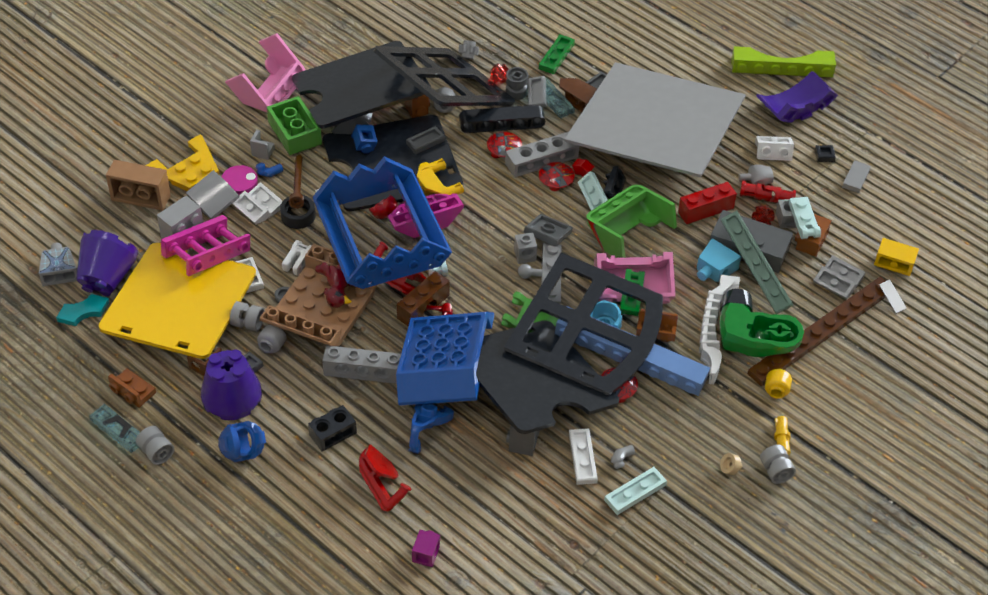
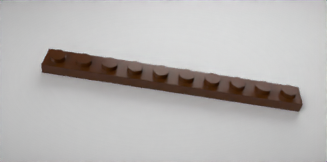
(822, 330)

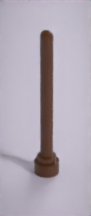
(296, 199)

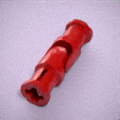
(764, 192)

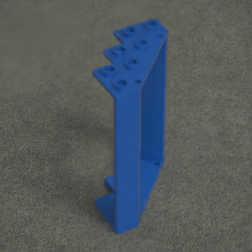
(399, 262)

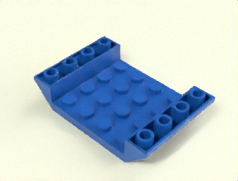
(441, 358)

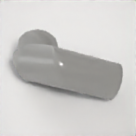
(620, 454)

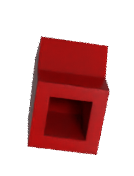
(582, 167)

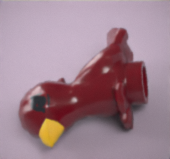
(336, 294)

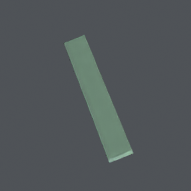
(756, 262)

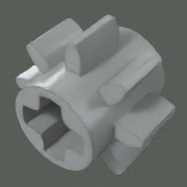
(468, 49)

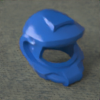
(234, 441)

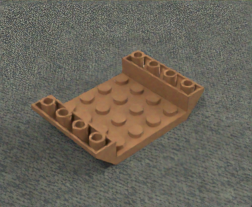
(306, 308)

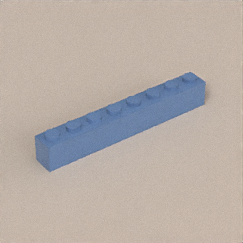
(660, 363)

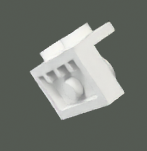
(774, 148)

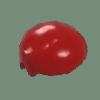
(384, 208)

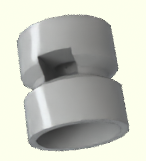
(243, 315)
(155, 445)
(777, 464)

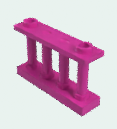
(199, 234)

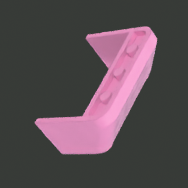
(278, 86)

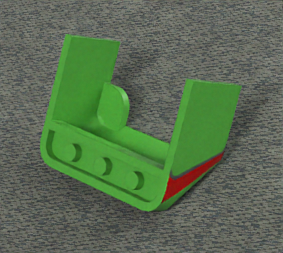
(626, 211)

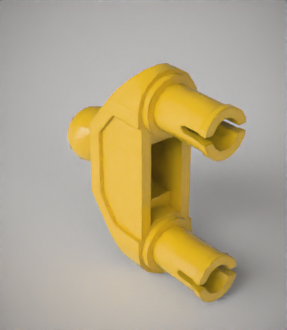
(431, 184)

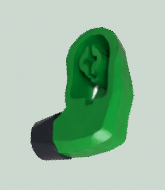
(756, 332)

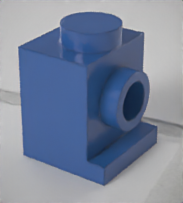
(367, 141)

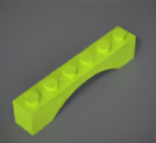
(752, 61)

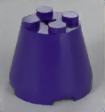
(103, 261)
(230, 386)

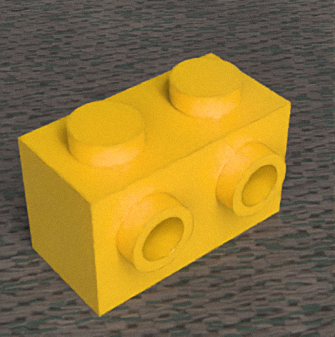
(895, 254)

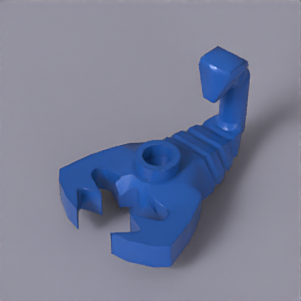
(426, 417)

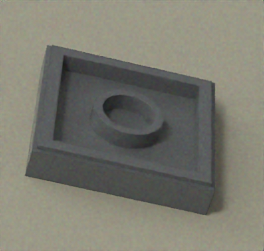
(548, 229)

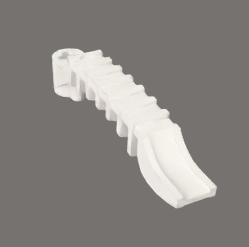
(709, 344)

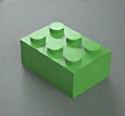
(294, 125)

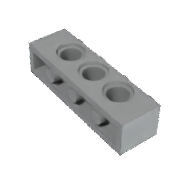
(537, 154)
(360, 364)

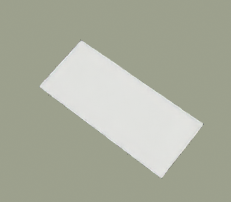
(893, 296)

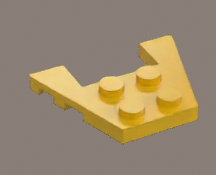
(192, 169)

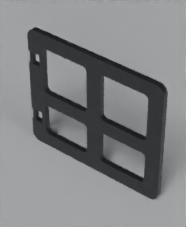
(448, 75)

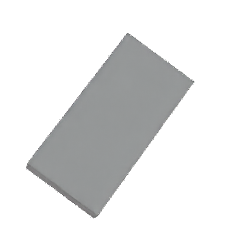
(537, 91)
(856, 176)

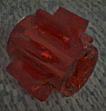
(499, 73)
(763, 214)

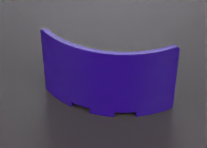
(800, 100)

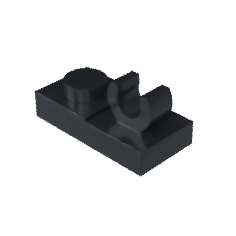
(614, 182)

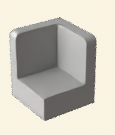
(261, 148)

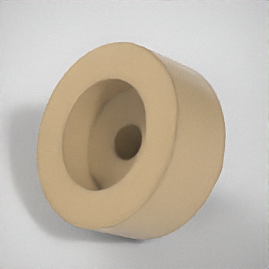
(730, 464)

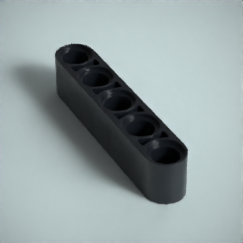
(501, 119)

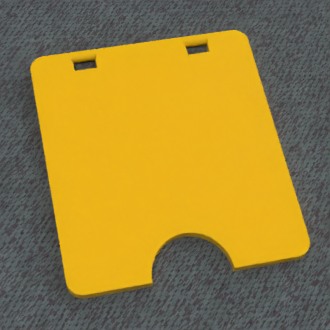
(172, 308)

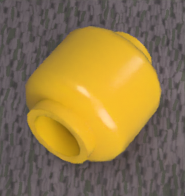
(778, 383)

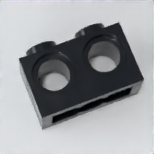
(333, 430)

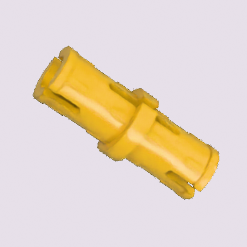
(782, 434)

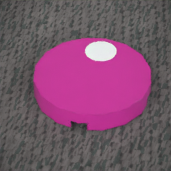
(241, 178)

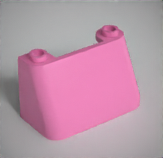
(658, 273)

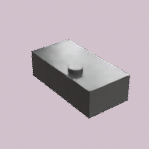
(770, 239)

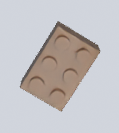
(138, 185)

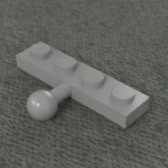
(549, 256)

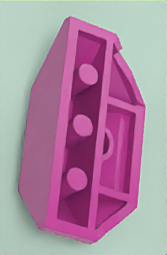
(444, 207)

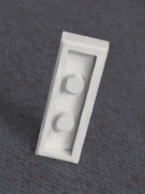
(583, 456)

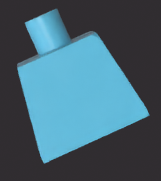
(717, 261)

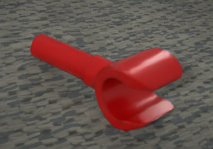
(446, 308)

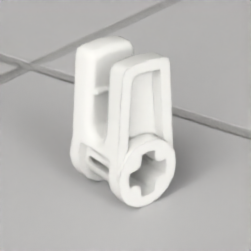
(297, 255)

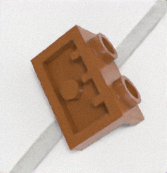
(131, 387)

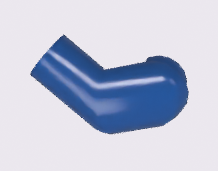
(268, 172)

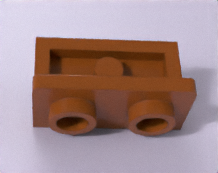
(667, 328)

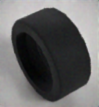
(298, 222)

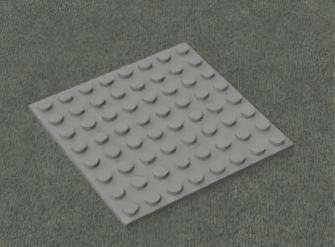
(656, 119)

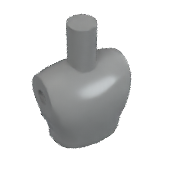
(758, 174)

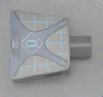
(57, 266)

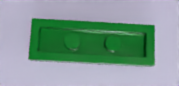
(556, 54)

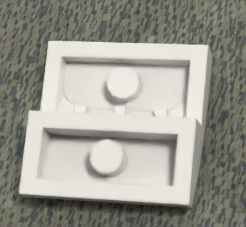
(258, 203)

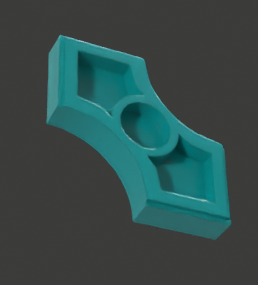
(91, 307)

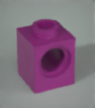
(426, 548)

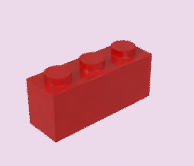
(707, 203)

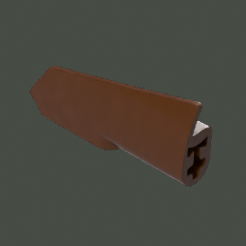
(577, 92)

